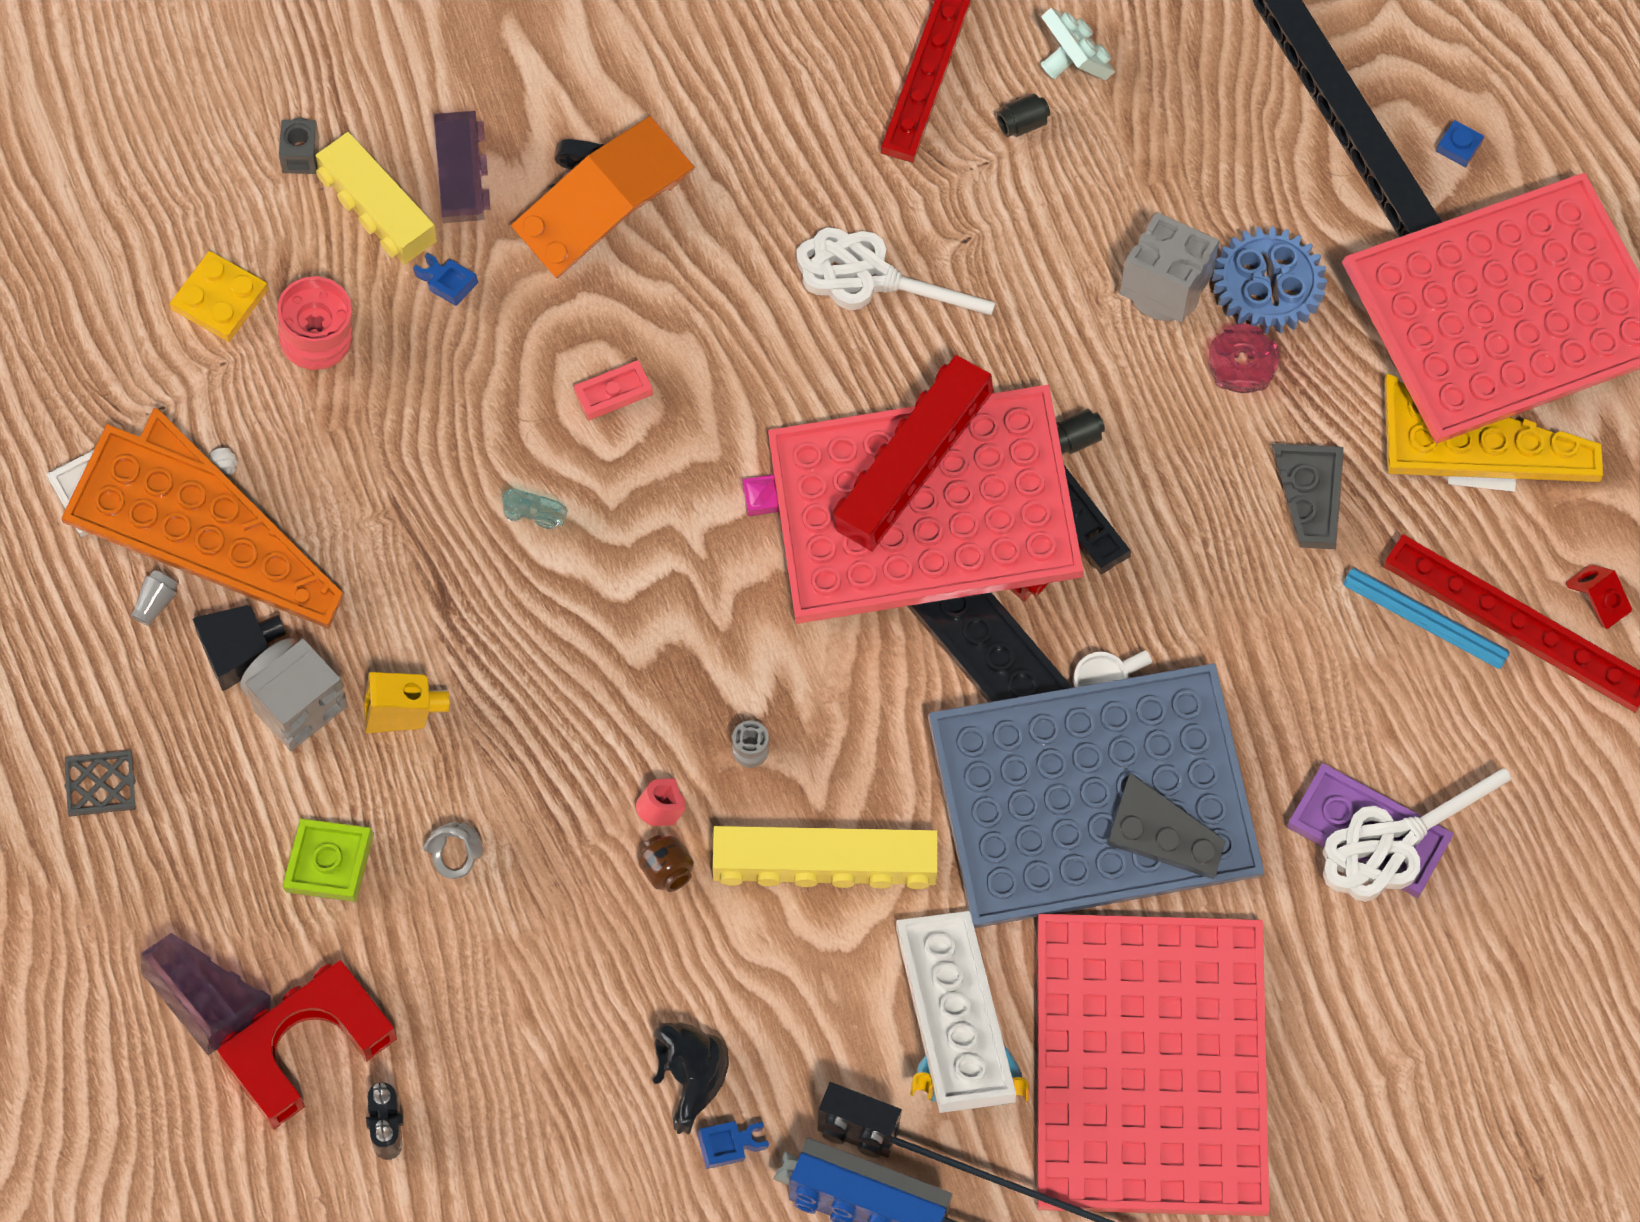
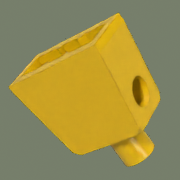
(400, 702)

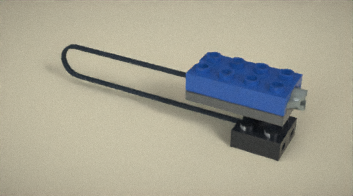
(862, 1190)

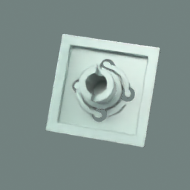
(1076, 47)

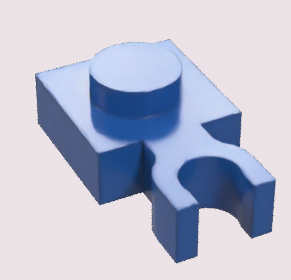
(448, 281)
(726, 1145)

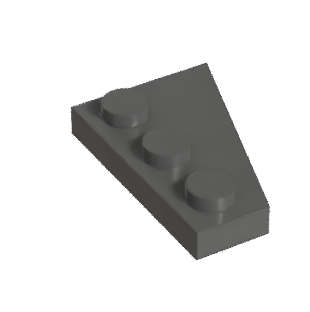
(1313, 491)
(1163, 832)

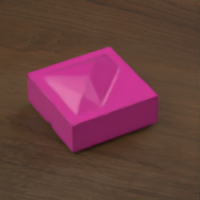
(760, 495)

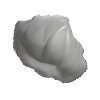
(437, 841)

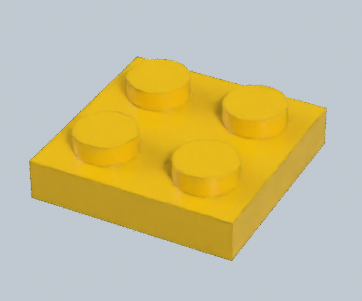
(219, 296)

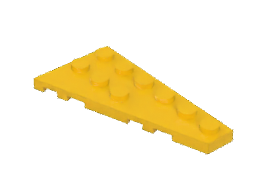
(1494, 451)

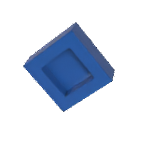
(1460, 143)

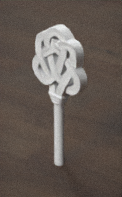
(852, 280)
(1362, 842)

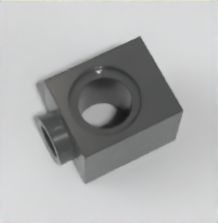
(299, 158)

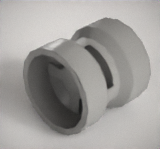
(747, 751)

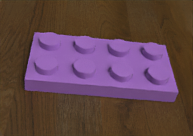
(1336, 798)

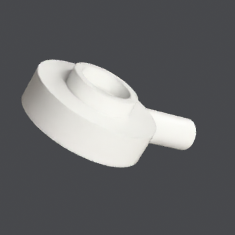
(1106, 667)

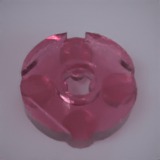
(1238, 377)

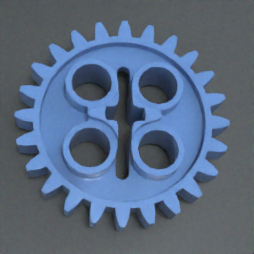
(1300, 276)

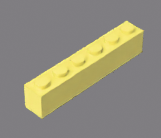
(824, 856)

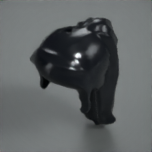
(696, 1062)

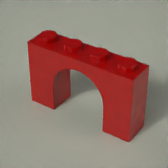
(330, 997)

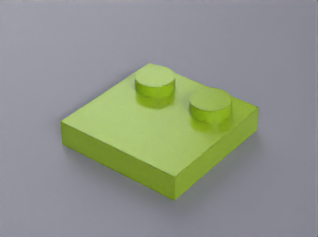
(328, 860)

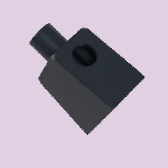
(235, 640)

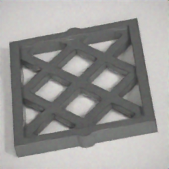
(100, 807)

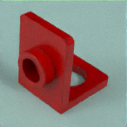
(1604, 593)

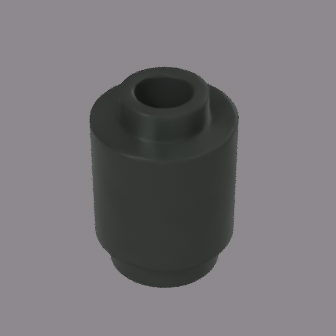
(1023, 115)
(1080, 431)

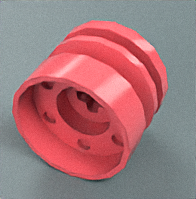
(314, 322)

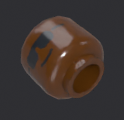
(666, 863)

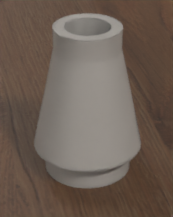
(153, 597)

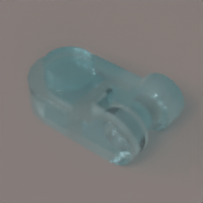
(543, 510)

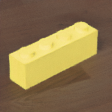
(375, 198)

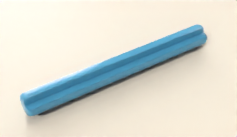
(1426, 618)

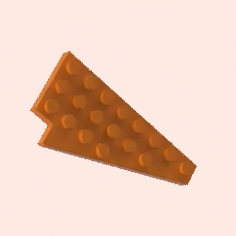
(181, 510)

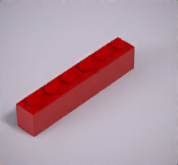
(913, 452)

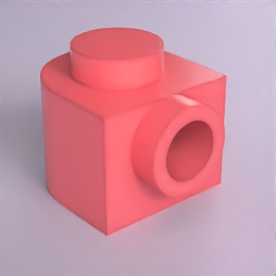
(661, 803)

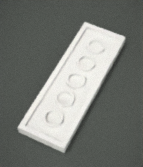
(955, 1012)

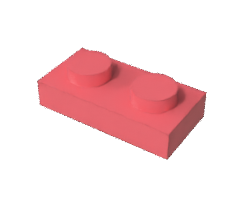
(613, 390)

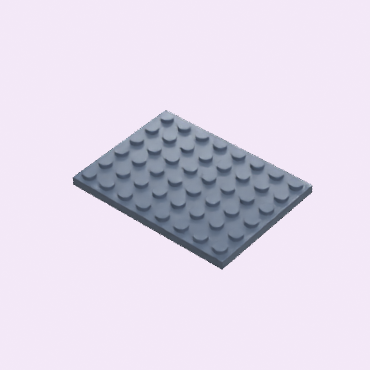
(1043, 777)

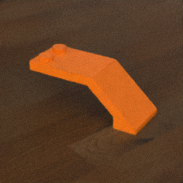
(601, 194)

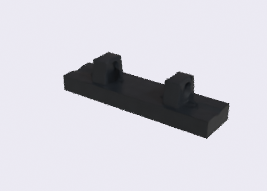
(1105, 547)

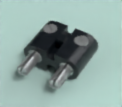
(385, 1121)

